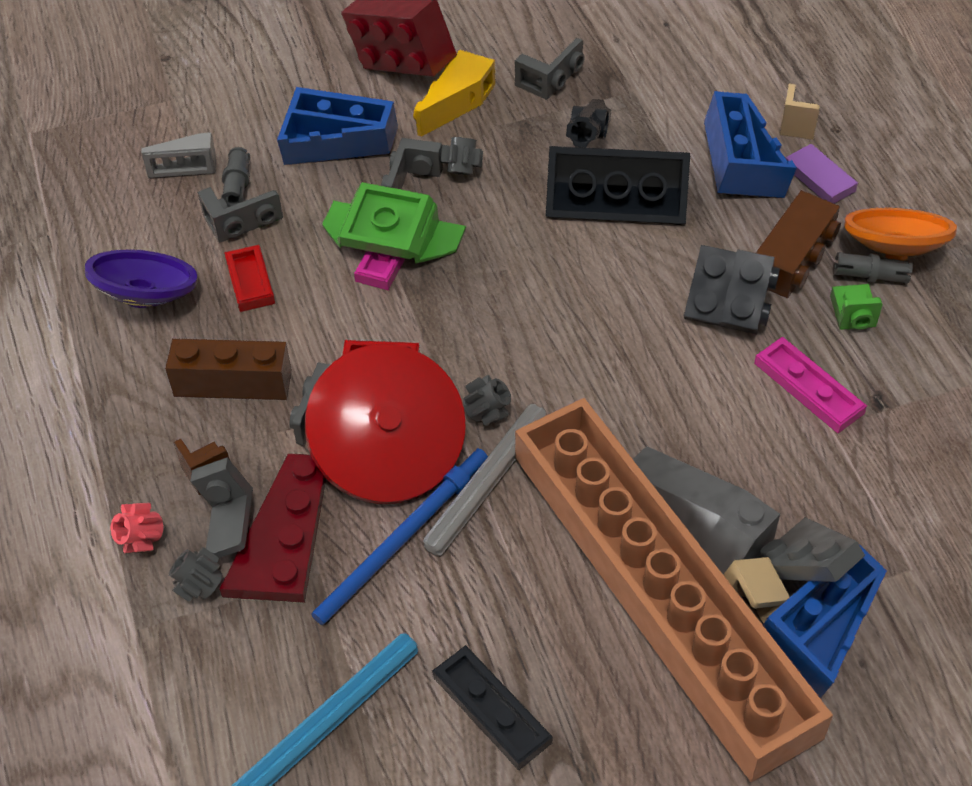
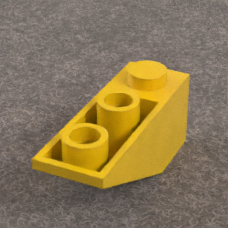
(458, 90)

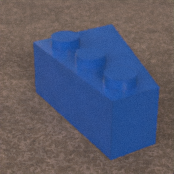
(335, 127)
(743, 151)
(822, 621)

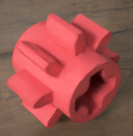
(136, 527)

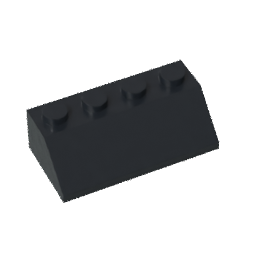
(617, 184)

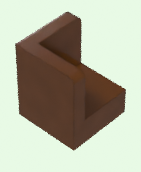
(198, 458)

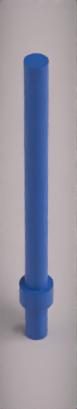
(452, 484)

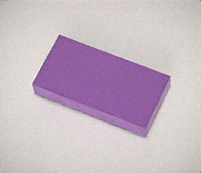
(822, 174)

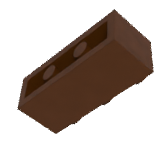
(800, 239)
(229, 369)

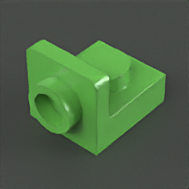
(855, 306)

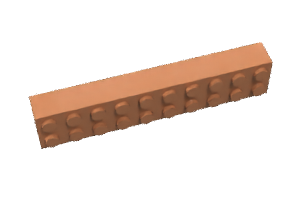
(672, 591)

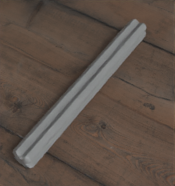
(478, 486)

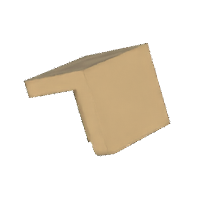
(799, 117)
(759, 583)

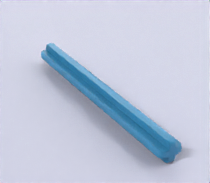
(330, 713)

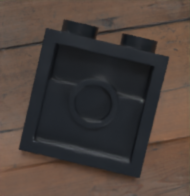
(731, 289)

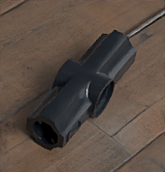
(588, 123)

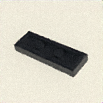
(492, 707)

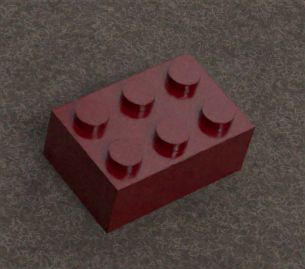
(400, 35)

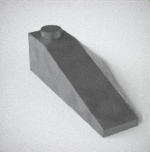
(719, 515)

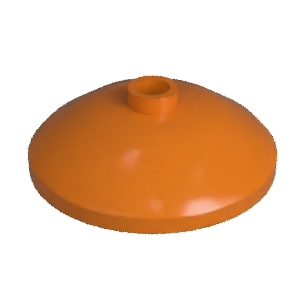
(900, 231)

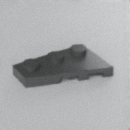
(812, 553)

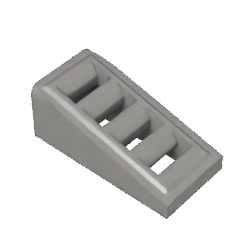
(198, 147)

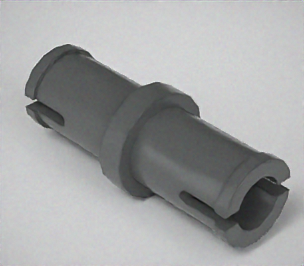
(235, 176)
(873, 267)

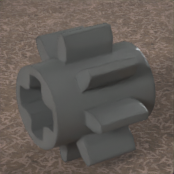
(461, 156)
(487, 400)
(195, 574)

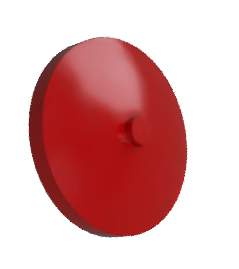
(384, 424)

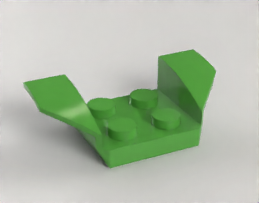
(392, 224)

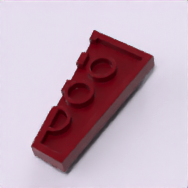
(281, 538)

